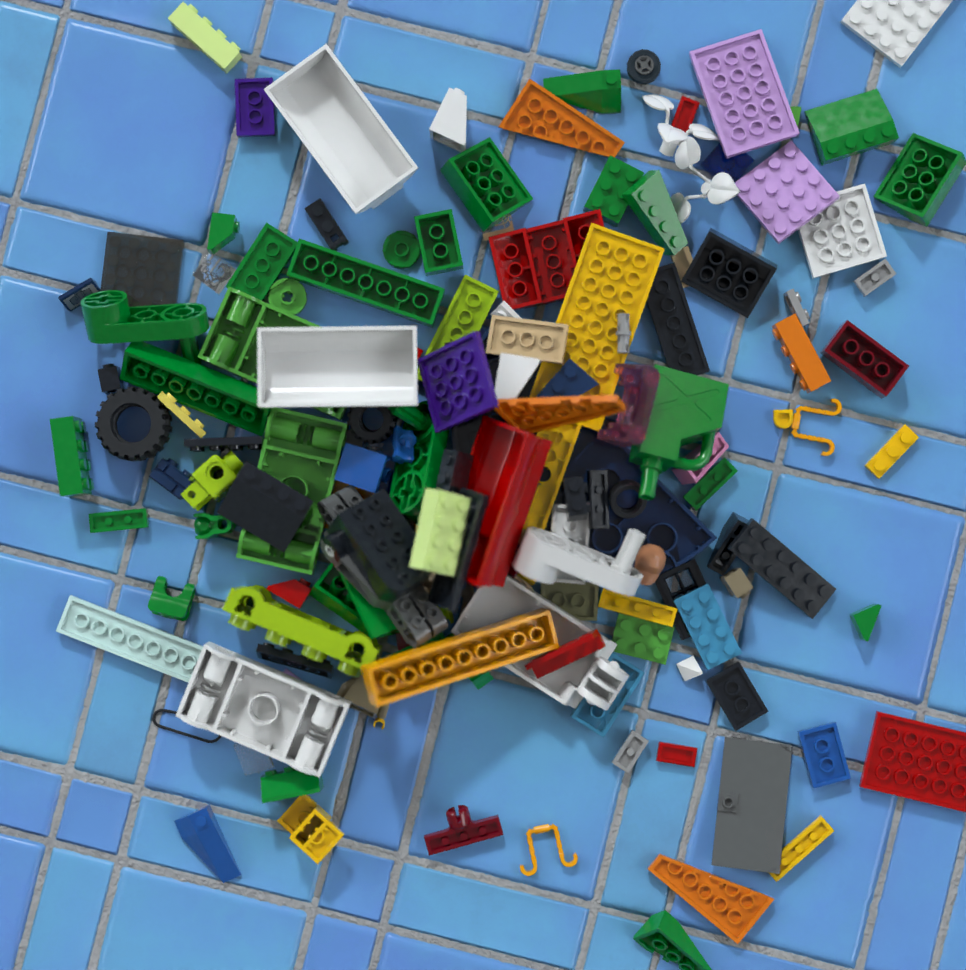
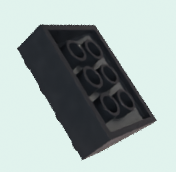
(729, 273)
(265, 506)

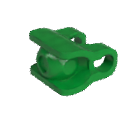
(210, 525)
(171, 607)

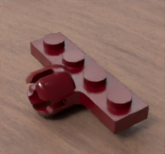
(462, 831)

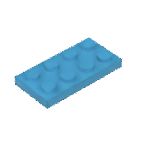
(707, 626)

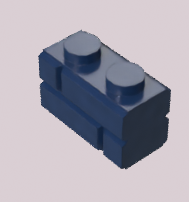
(171, 477)

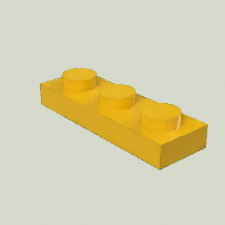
(891, 451)

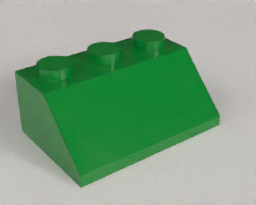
(288, 784)

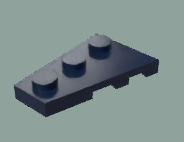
(568, 381)

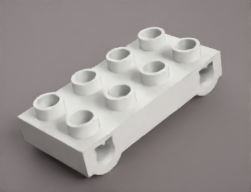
(263, 709)

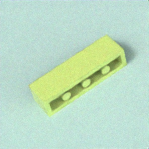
(204, 37)

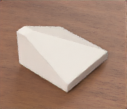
(689, 668)

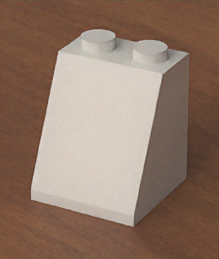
(451, 121)
(513, 375)

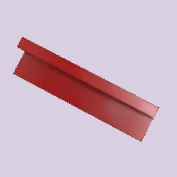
(566, 654)

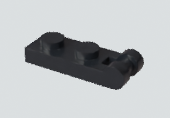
(326, 224)

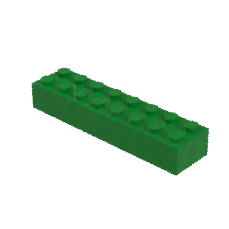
(365, 283)
(194, 386)

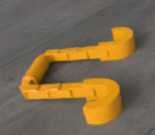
(796, 422)
(541, 829)

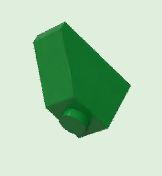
(222, 231)

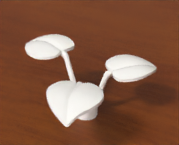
(672, 136)
(717, 190)

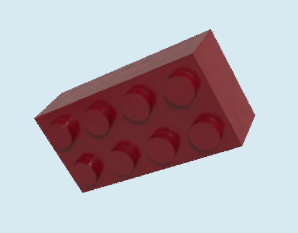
(864, 359)

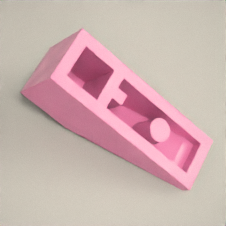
(690, 477)

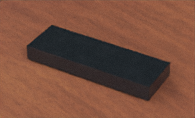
(598, 496)

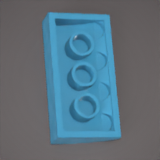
(599, 719)

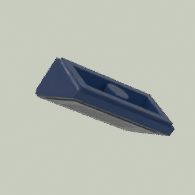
(73, 297)

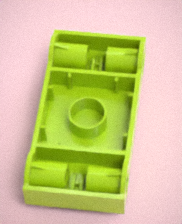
(290, 624)

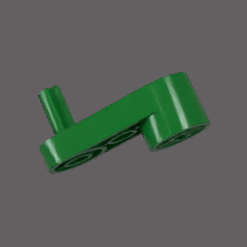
(111, 321)
(413, 478)

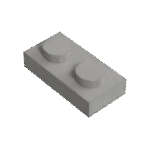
(874, 277)
(793, 300)
(630, 751)

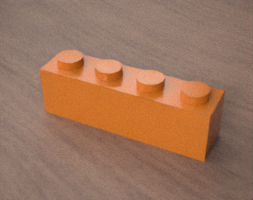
(801, 353)

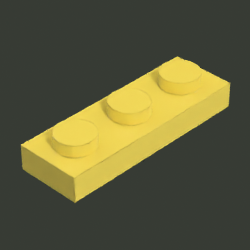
(182, 413)

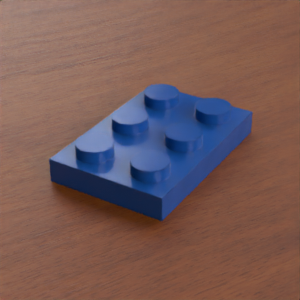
(824, 754)

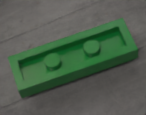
(710, 483)
(118, 520)

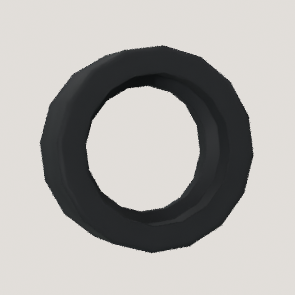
(626, 512)

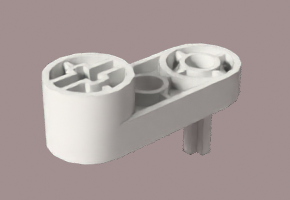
(545, 554)

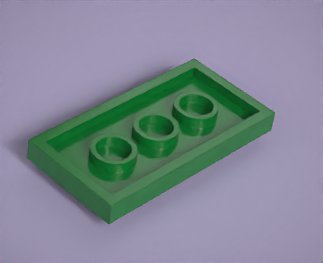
(263, 262)

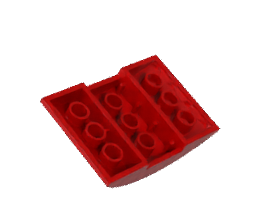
(540, 261)

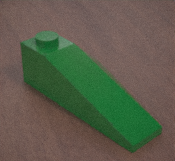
(589, 90)
(668, 938)

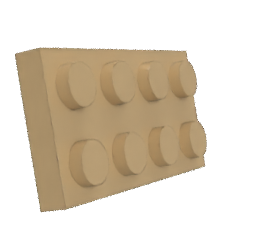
(527, 338)

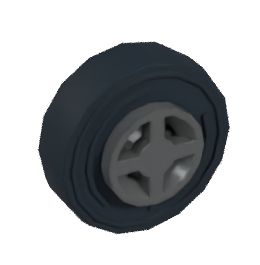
(647, 60)

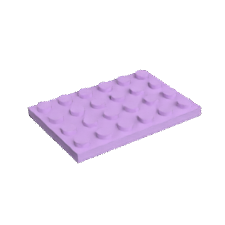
(743, 93)

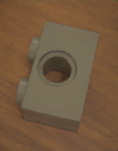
(736, 583)

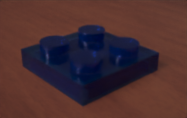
(734, 166)

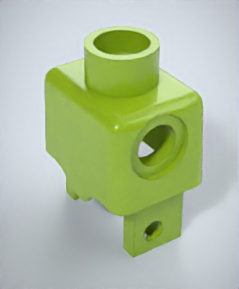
(204, 484)

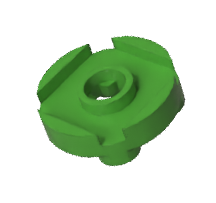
(288, 286)

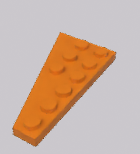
(553, 412)

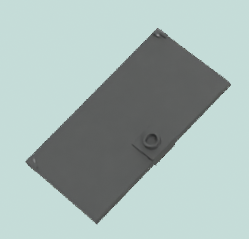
(751, 805)

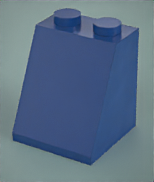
(365, 468)

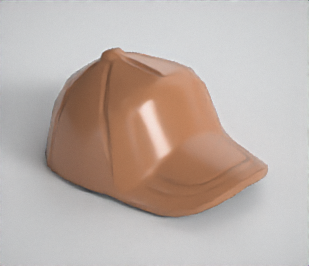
(650, 563)

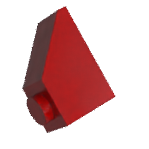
(292, 591)

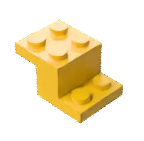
(310, 827)

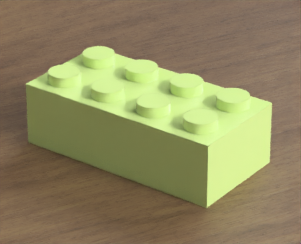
(440, 532)

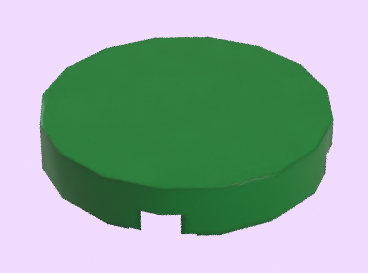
(401, 249)

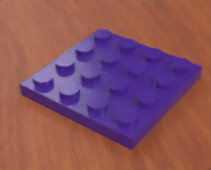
(457, 382)

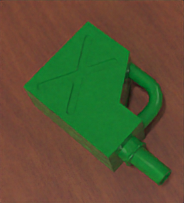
(683, 413)

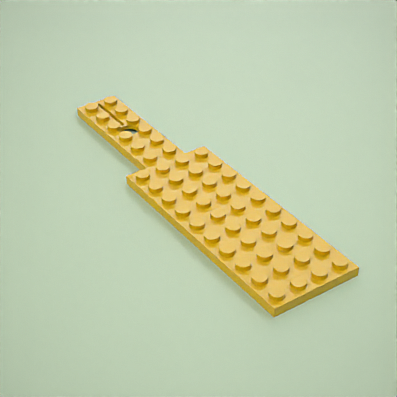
(608, 280)

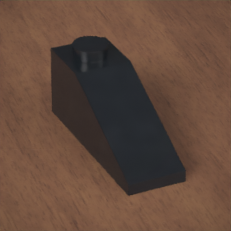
(721, 556)

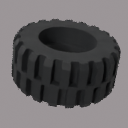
(108, 419)

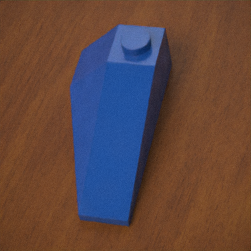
(206, 839)

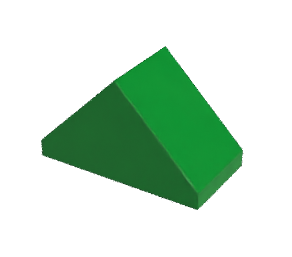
(865, 620)

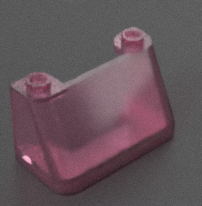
(638, 396)

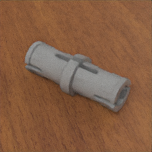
(623, 333)

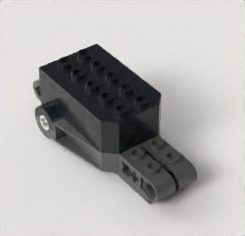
(373, 551)

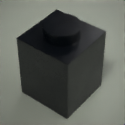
(110, 378)

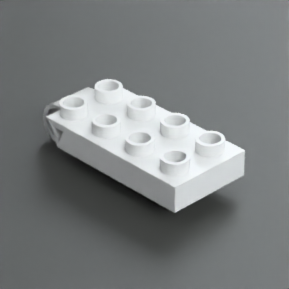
(588, 677)

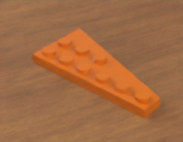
(553, 120)
(721, 901)

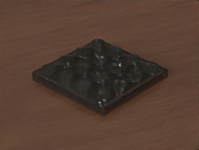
(143, 268)

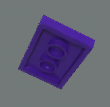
(254, 108)

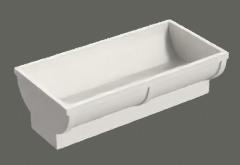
(342, 130)
(337, 366)

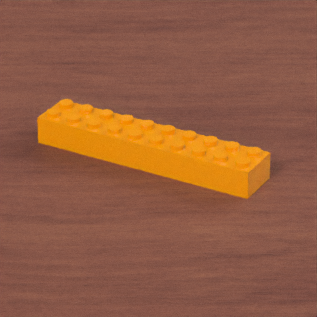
(459, 657)

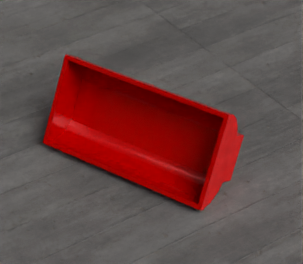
(508, 470)

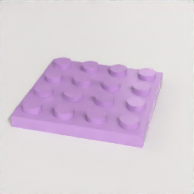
(785, 192)

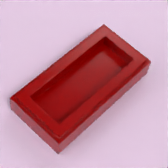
(685, 113)
(676, 754)

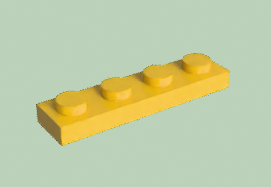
(637, 608)
(803, 845)

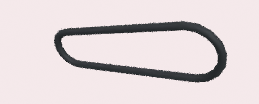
(179, 732)

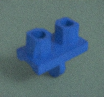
(403, 445)

